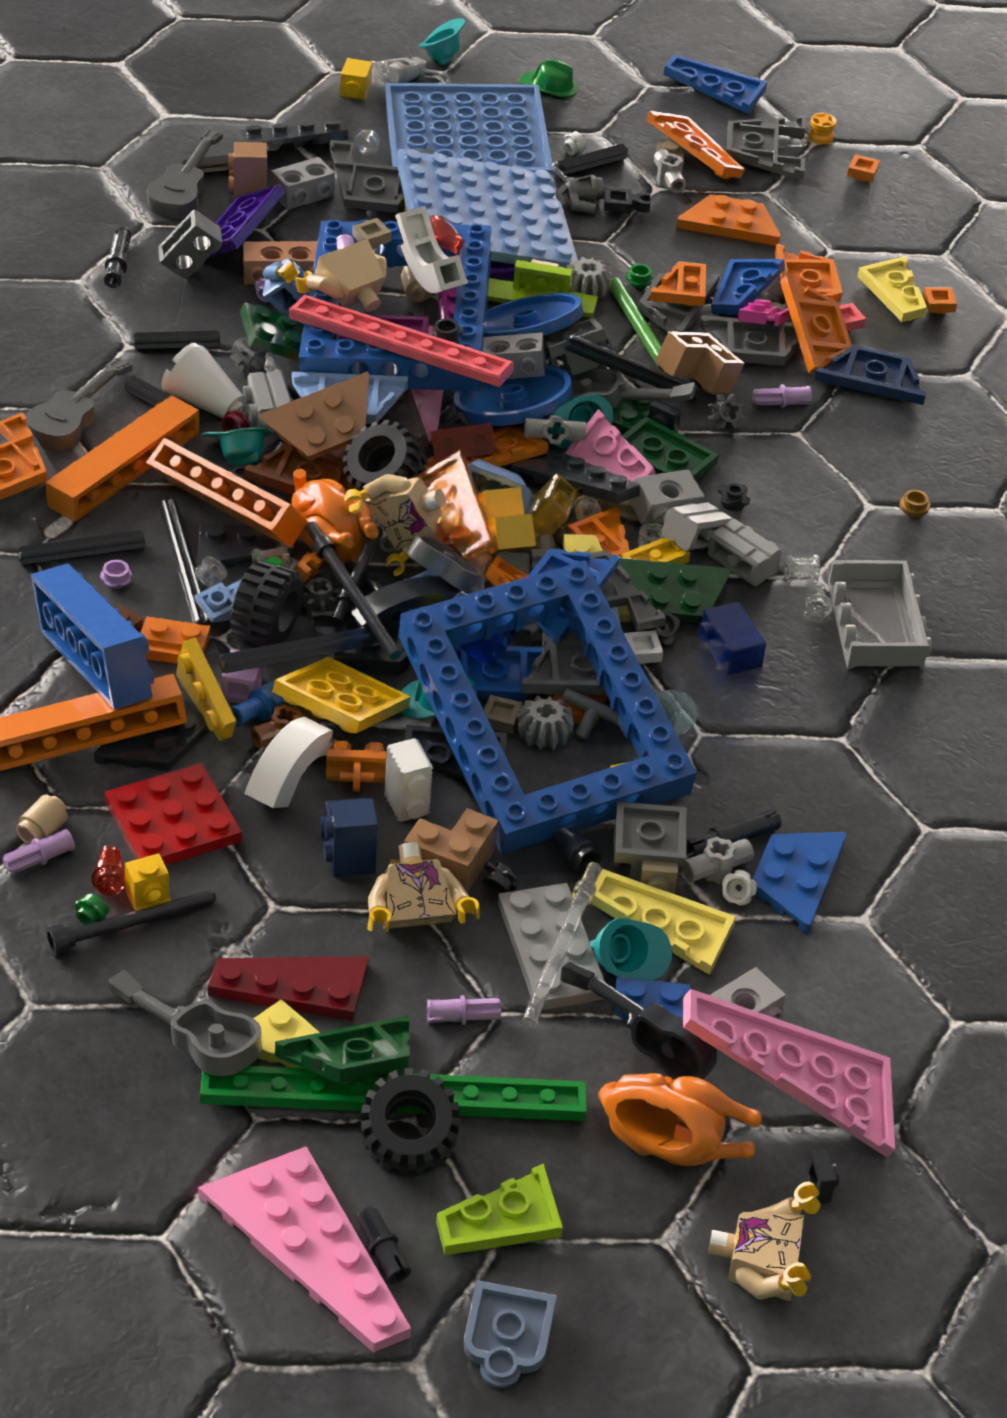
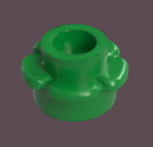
(639, 276)
(91, 909)

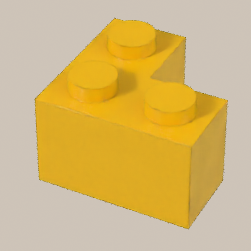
(507, 522)

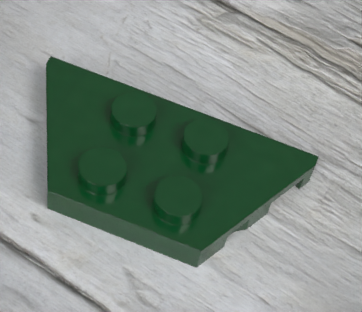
(677, 587)
(351, 1051)

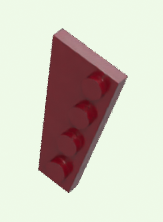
(304, 983)

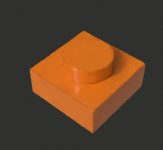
(863, 168)
(940, 300)

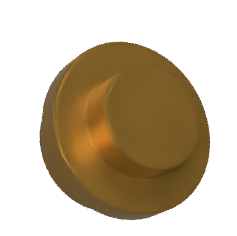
(915, 503)

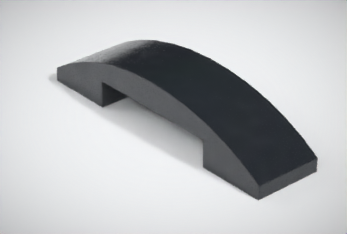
(405, 596)

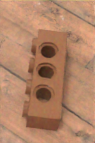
(262, 254)

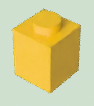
(356, 79)

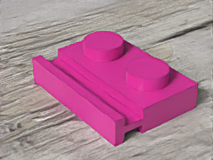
(763, 313)

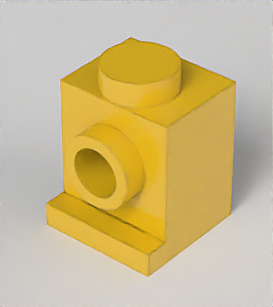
(147, 882)

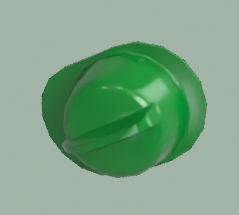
(553, 78)

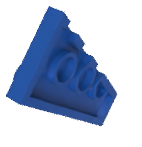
(722, 84)

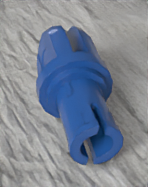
(259, 705)

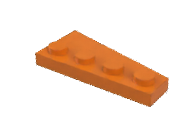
(697, 142)

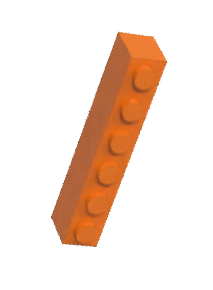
(120, 458)
(227, 492)
(86, 724)

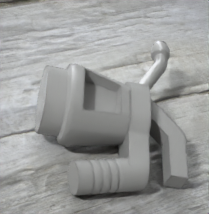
(404, 69)

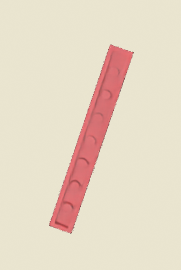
(402, 340)

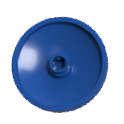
(534, 315)
(516, 398)

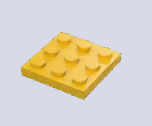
(341, 695)

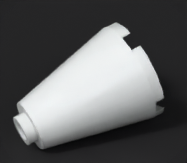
(202, 382)

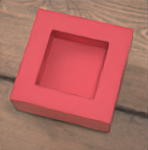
(852, 317)

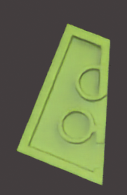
(508, 1216)

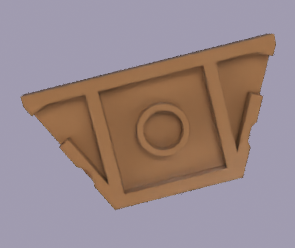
(323, 418)

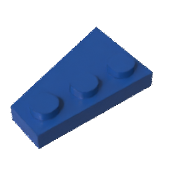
(744, 283)

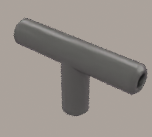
(592, 710)

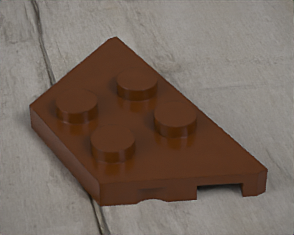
(278, 469)

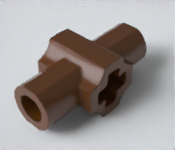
(282, 716)

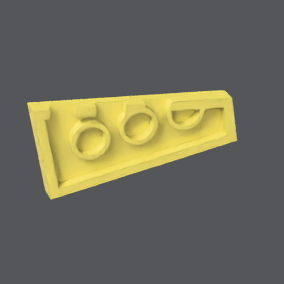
(692, 928)

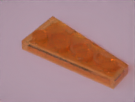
(463, 513)

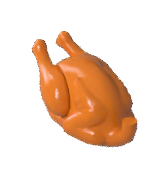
(325, 504)
(675, 1118)

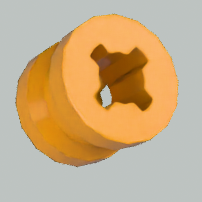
(822, 128)

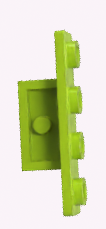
(538, 279)

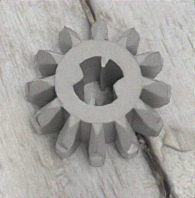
(590, 277)
(545, 722)

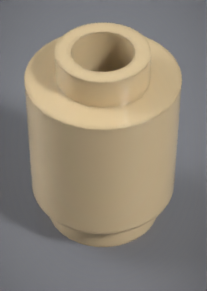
(412, 288)
(42, 819)

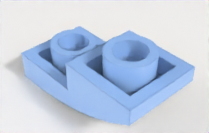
(217, 601)

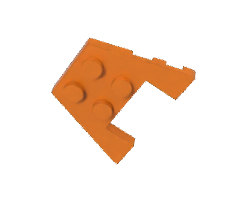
(19, 458)

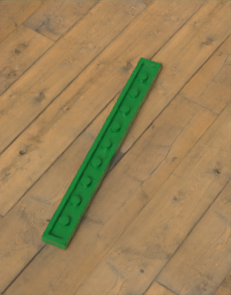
(474, 1094)

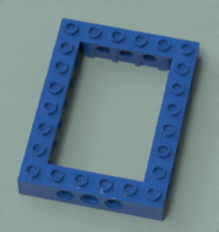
(325, 354)
(436, 630)

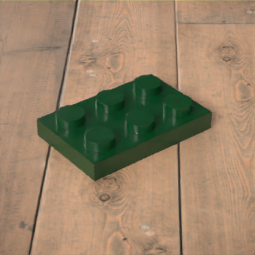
(272, 331)
(670, 450)

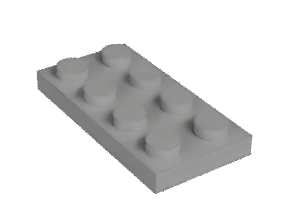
(533, 924)

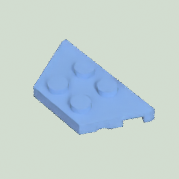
(382, 390)

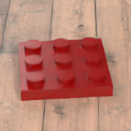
(173, 815)

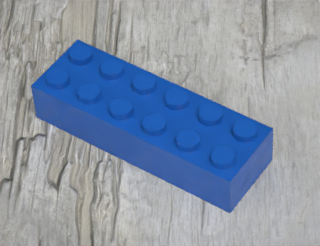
(93, 636)

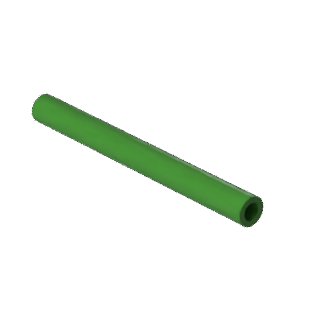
(636, 319)

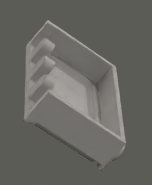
(878, 613)

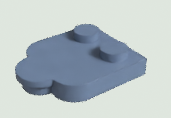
(508, 1331)

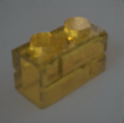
(552, 505)

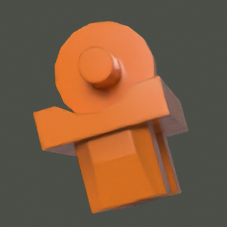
(356, 765)

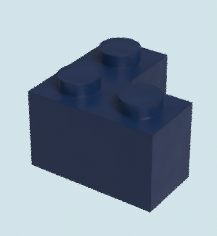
(350, 836)

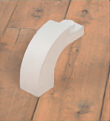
(424, 256)
(286, 761)

